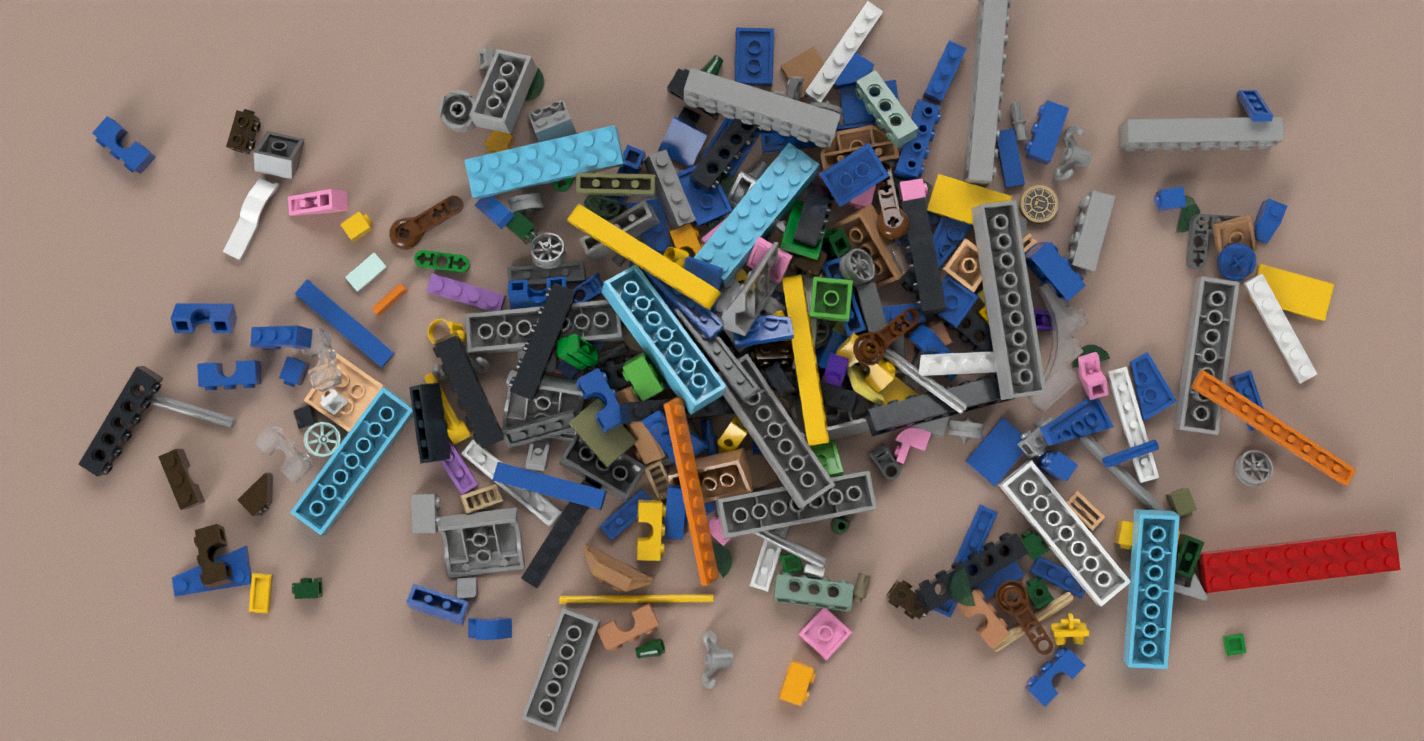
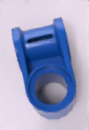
(590, 288)

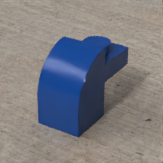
(490, 628)

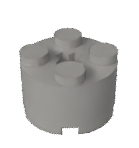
(453, 102)

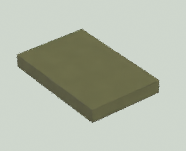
(606, 445)

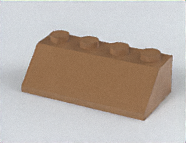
(864, 235)
(646, 445)
(720, 475)

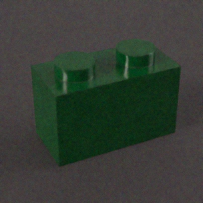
(522, 228)
(1187, 555)

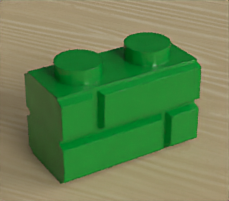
(577, 351)

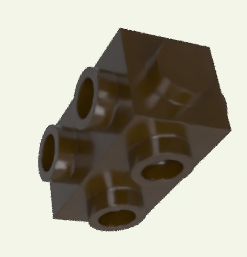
(243, 132)
(768, 353)
(903, 596)

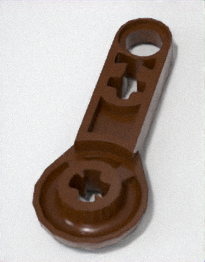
(890, 209)
(421, 224)
(882, 338)
(1022, 612)

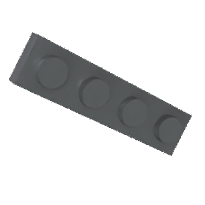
(535, 275)
(538, 429)

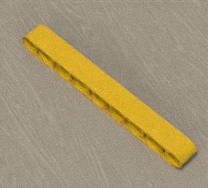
(644, 256)
(805, 360)

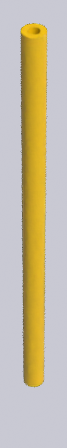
(636, 598)

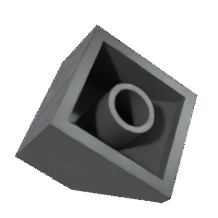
(278, 155)

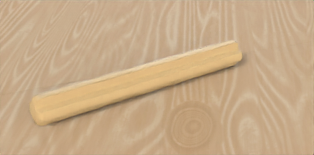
(1041, 615)

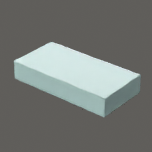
(366, 272)

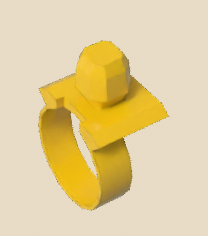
(453, 326)

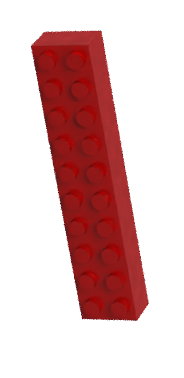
(1298, 561)

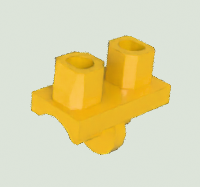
(1069, 628)

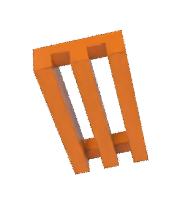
(389, 299)

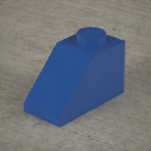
(854, 70)
(1268, 219)

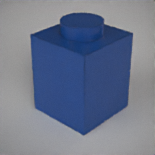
(1170, 199)
(293, 371)

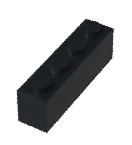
(814, 215)
(429, 422)

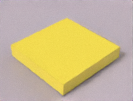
(857, 381)

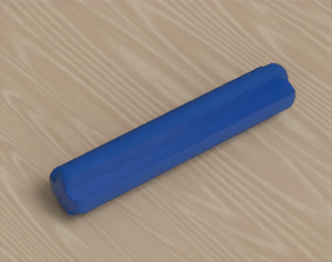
(1130, 453)

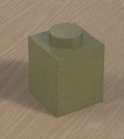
(1181, 502)

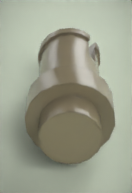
(860, 587)

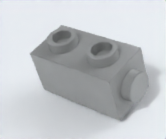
(1033, 441)

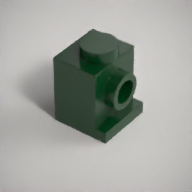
(836, 243)
(1033, 544)
(307, 588)
(1041, 600)

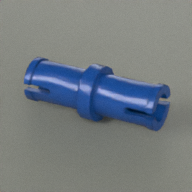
(709, 436)

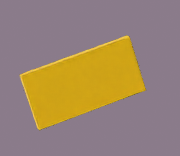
(956, 198)
(1298, 292)

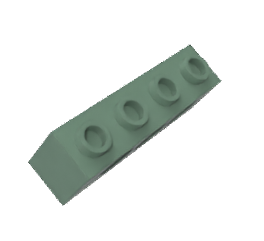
(874, 84)
(783, 594)

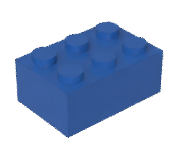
(1054, 270)

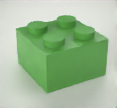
(831, 299)
(643, 376)

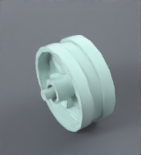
(322, 439)

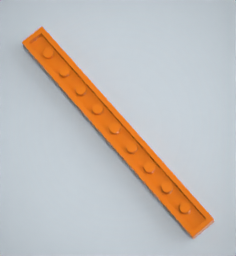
(1273, 428)
(691, 490)

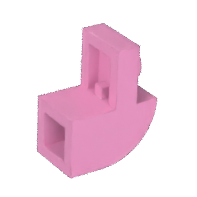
(1091, 377)
(909, 437)

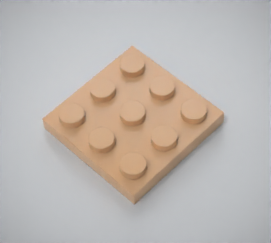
(356, 387)

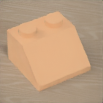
(965, 266)

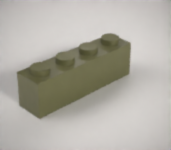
(616, 184)

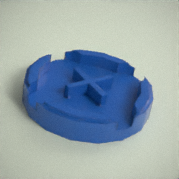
(1236, 261)

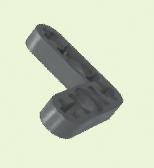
(1203, 232)

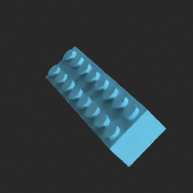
(545, 162)
(759, 211)
(663, 339)
(353, 461)
(1151, 588)

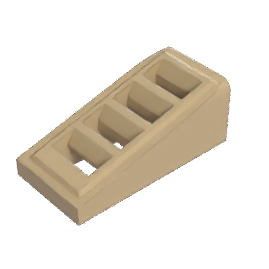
(663, 495)
(463, 498)

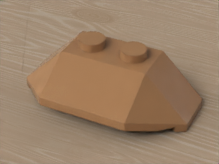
(852, 139)
(614, 571)

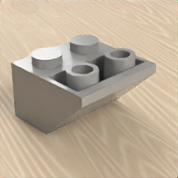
(552, 121)

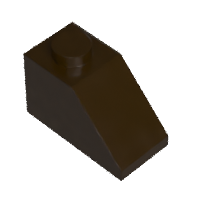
(258, 496)

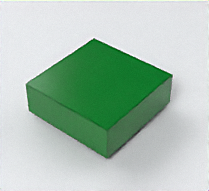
(791, 563)
(1234, 644)

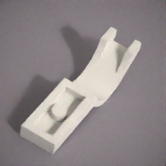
(249, 218)

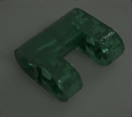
(605, 203)

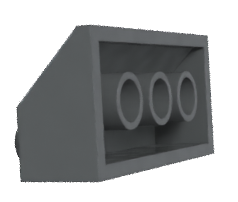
(617, 479)

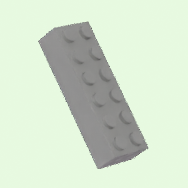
(560, 669)

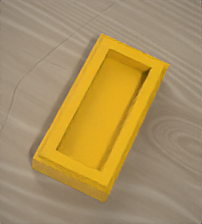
(260, 593)

